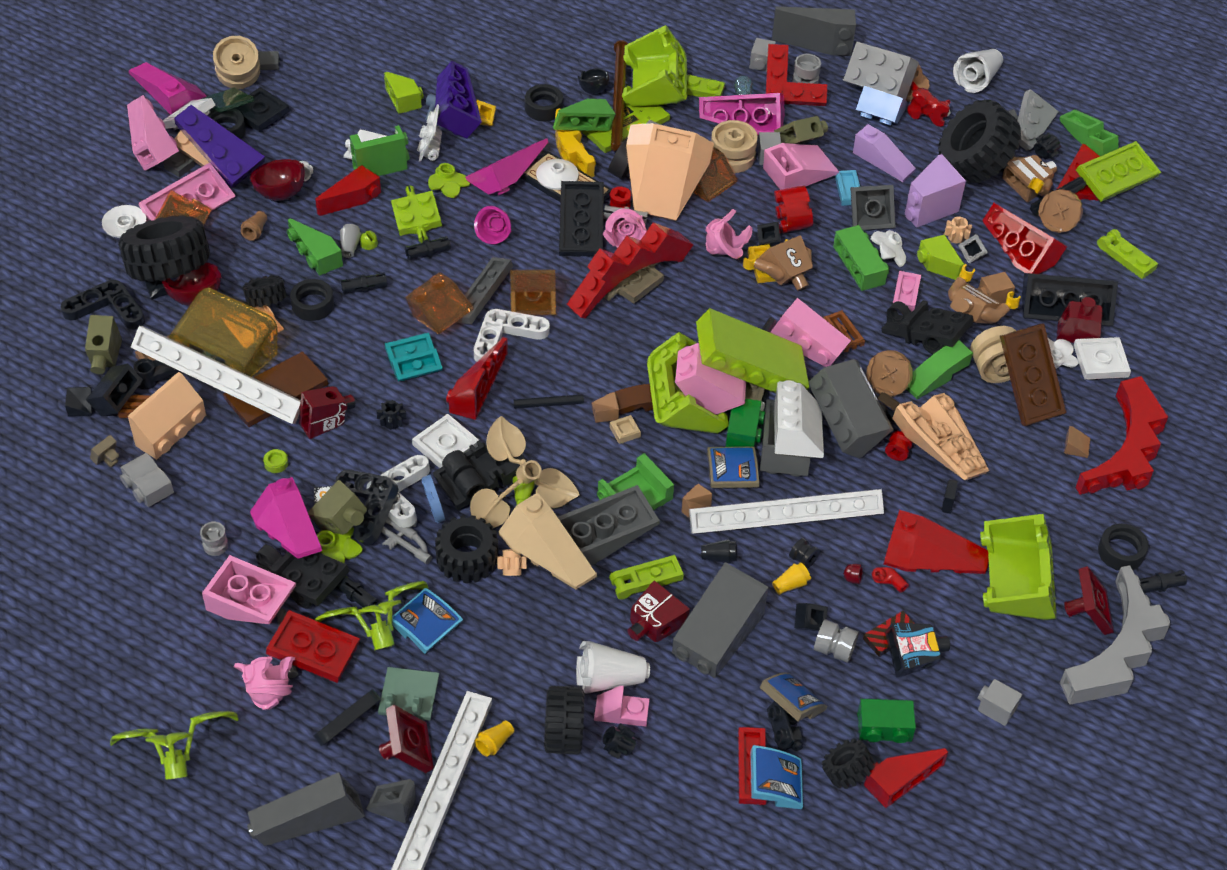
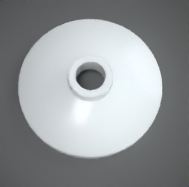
(554, 171)
(121, 219)

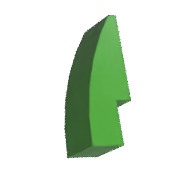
(1090, 132)
(939, 369)

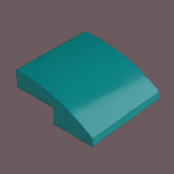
(413, 357)

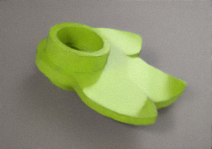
(447, 180)
(339, 546)

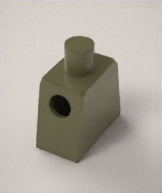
(805, 130)
(102, 342)
(338, 510)

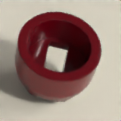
(853, 573)

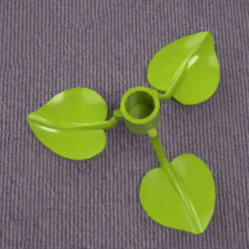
(381, 631)
(174, 761)

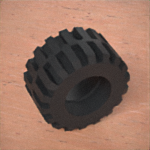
(471, 564)
(564, 720)

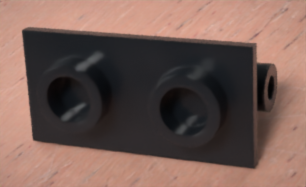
(784, 734)

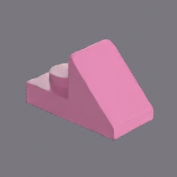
(616, 708)

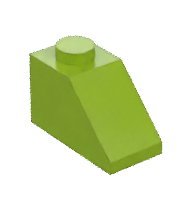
(403, 92)
(940, 257)

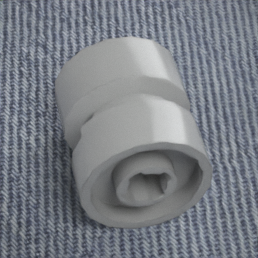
(807, 69)
(836, 640)

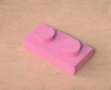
(907, 289)

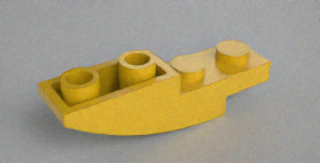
(572, 150)

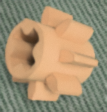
(958, 229)
(511, 563)

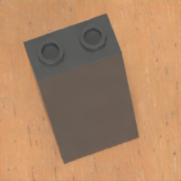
(721, 620)

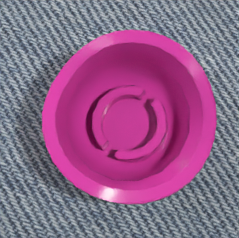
(492, 225)

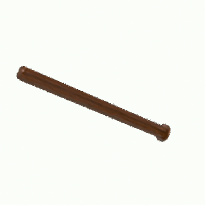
(618, 102)

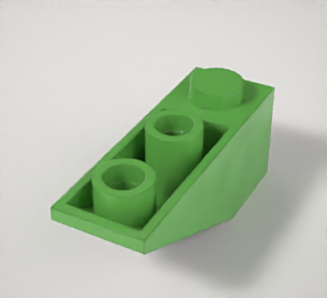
(318, 248)

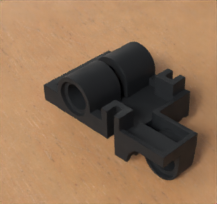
(933, 327)
(471, 471)
(313, 574)

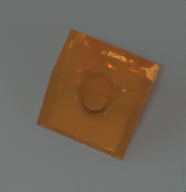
(716, 178)
(533, 291)
(438, 303)

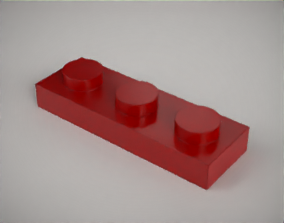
(746, 739)

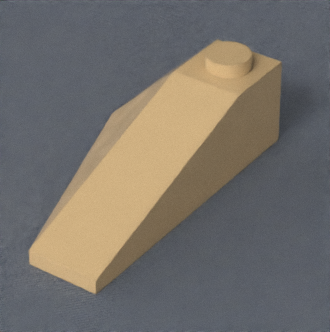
(543, 539)

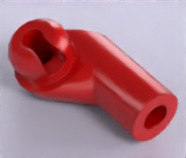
(887, 575)

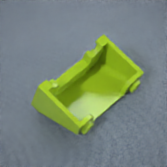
(658, 69)
(669, 402)
(1020, 567)

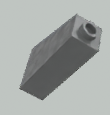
(306, 811)

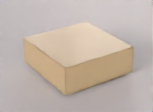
(625, 429)

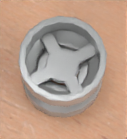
(214, 538)

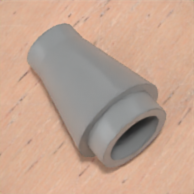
(349, 237)

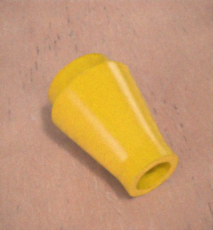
(792, 578)
(492, 739)

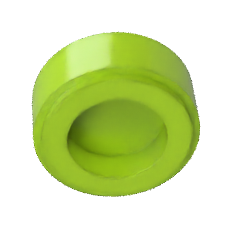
(275, 461)

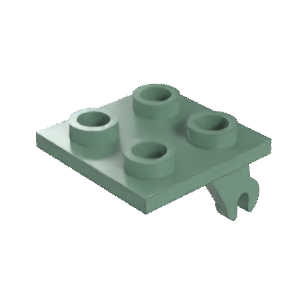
(409, 690)

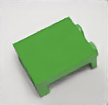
(382, 154)
(649, 478)

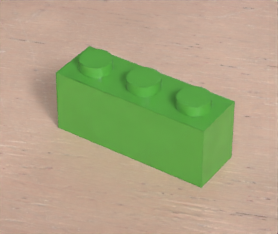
(860, 257)

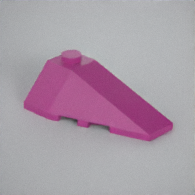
(165, 88)
(760, 111)
(506, 171)
(285, 518)

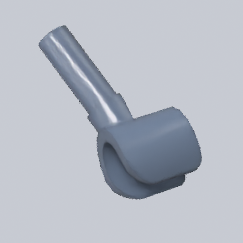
(430, 101)

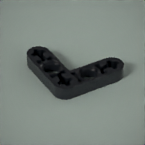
(110, 298)
(375, 498)

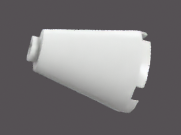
(977, 69)
(608, 668)

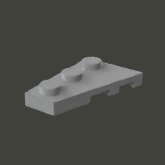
(1034, 118)

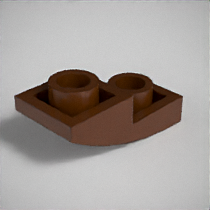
(634, 398)

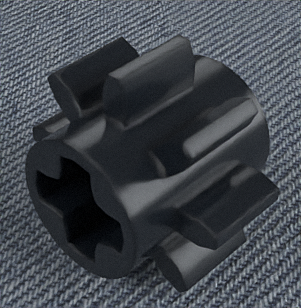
(1047, 146)
(391, 414)
(619, 741)

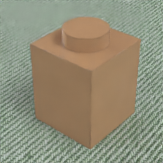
(996, 286)

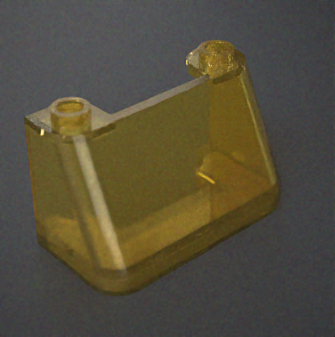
(229, 331)

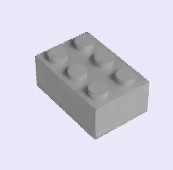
(881, 70)

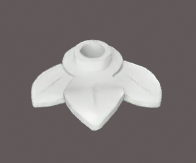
(890, 246)
(1061, 353)

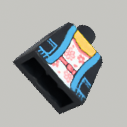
(914, 647)

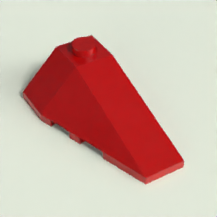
(1025, 244)
(473, 387)
(926, 545)

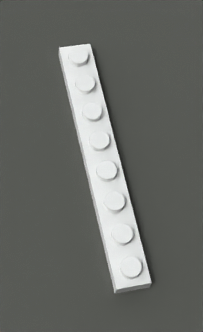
(217, 374)
(786, 511)
(443, 783)

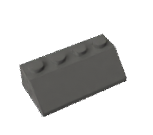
(850, 407)

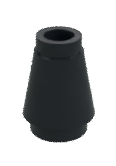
(720, 551)

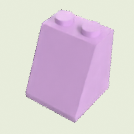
(935, 193)

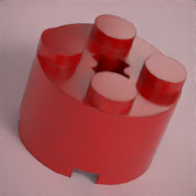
(793, 208)

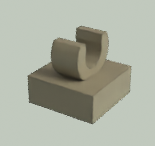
(105, 451)

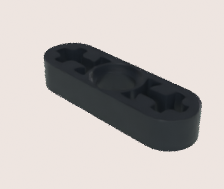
(346, 717)

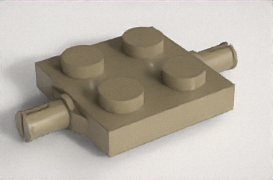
(637, 284)

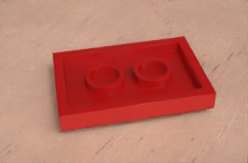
(313, 645)

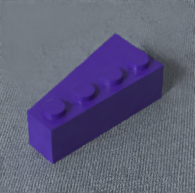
(456, 101)
(220, 147)

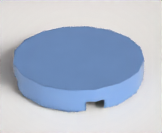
(433, 499)

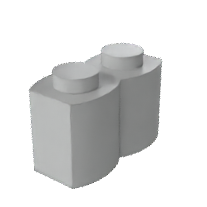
(146, 480)

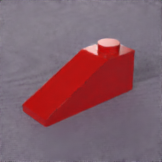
(351, 191)
(902, 773)

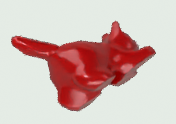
(926, 104)

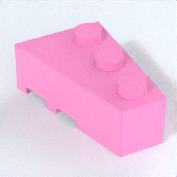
(816, 336)

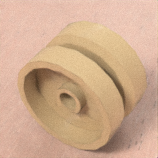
(236, 62)
(737, 143)
(990, 356)

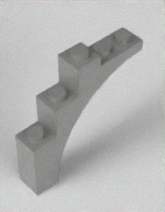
(1111, 670)

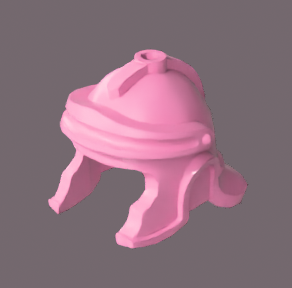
(616, 226)
(722, 238)
(266, 682)

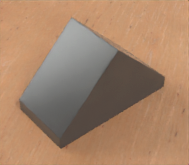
(393, 800)

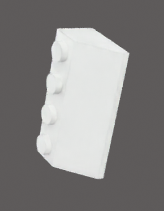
(797, 421)

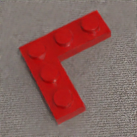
(793, 92)

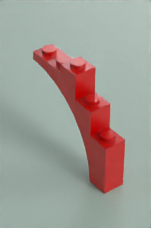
(611, 268)
(1130, 463)

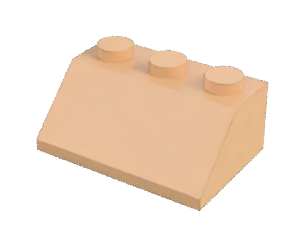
(166, 416)

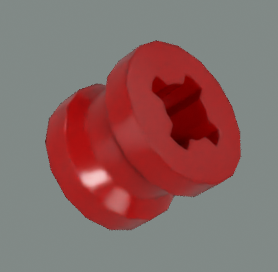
(620, 197)
(898, 446)

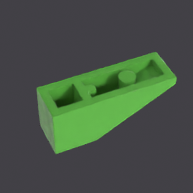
(585, 115)

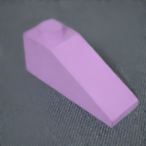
(881, 152)

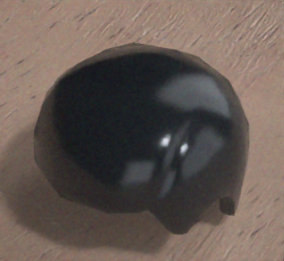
(593, 80)

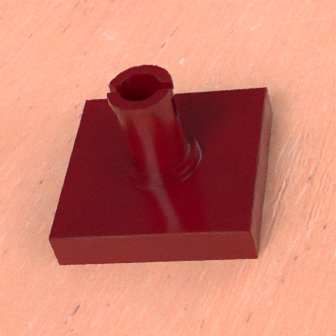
(1093, 602)
(408, 740)

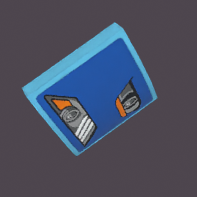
(426, 620)
(776, 777)

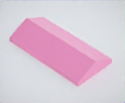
(203, 185)

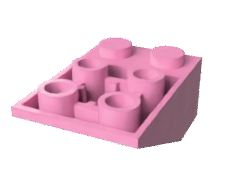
(148, 134)
(797, 165)

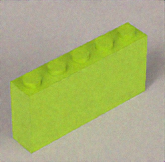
(749, 352)

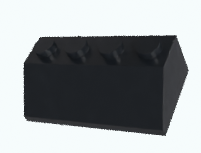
(1049, 295)

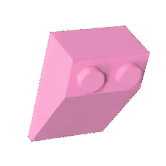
(246, 592)

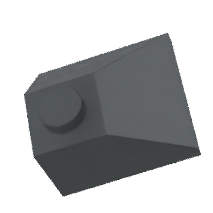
(873, 207)

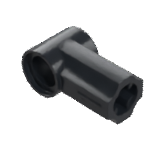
(152, 371)

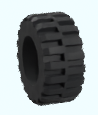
(980, 140)
(164, 248)

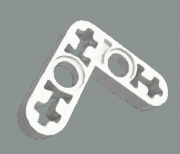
(499, 327)
(412, 470)

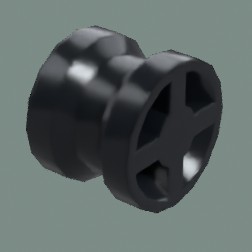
(804, 552)

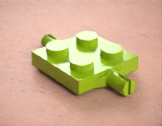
(416, 213)

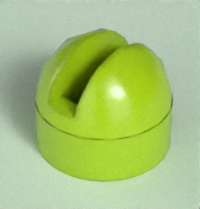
(365, 241)

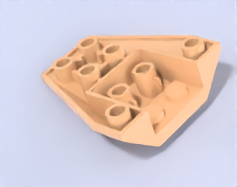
(665, 167)
(942, 434)

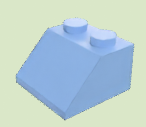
(881, 105)

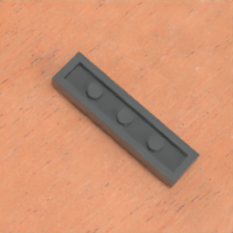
(485, 286)

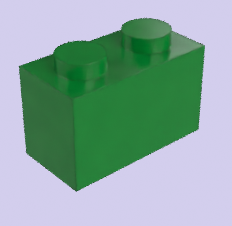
(743, 424)
(886, 720)

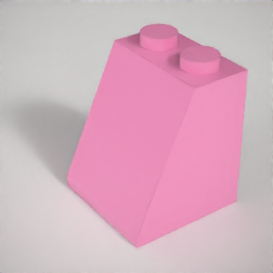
(708, 386)

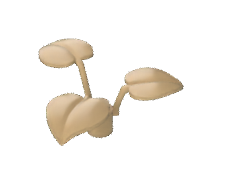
(508, 442)

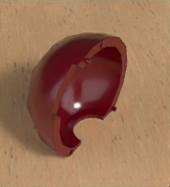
(278, 179)
(187, 286)

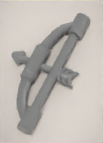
(421, 554)

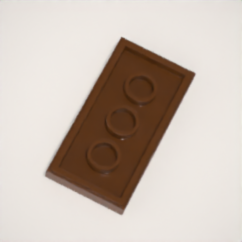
(1032, 374)
(290, 377)

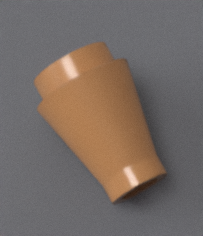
(252, 227)

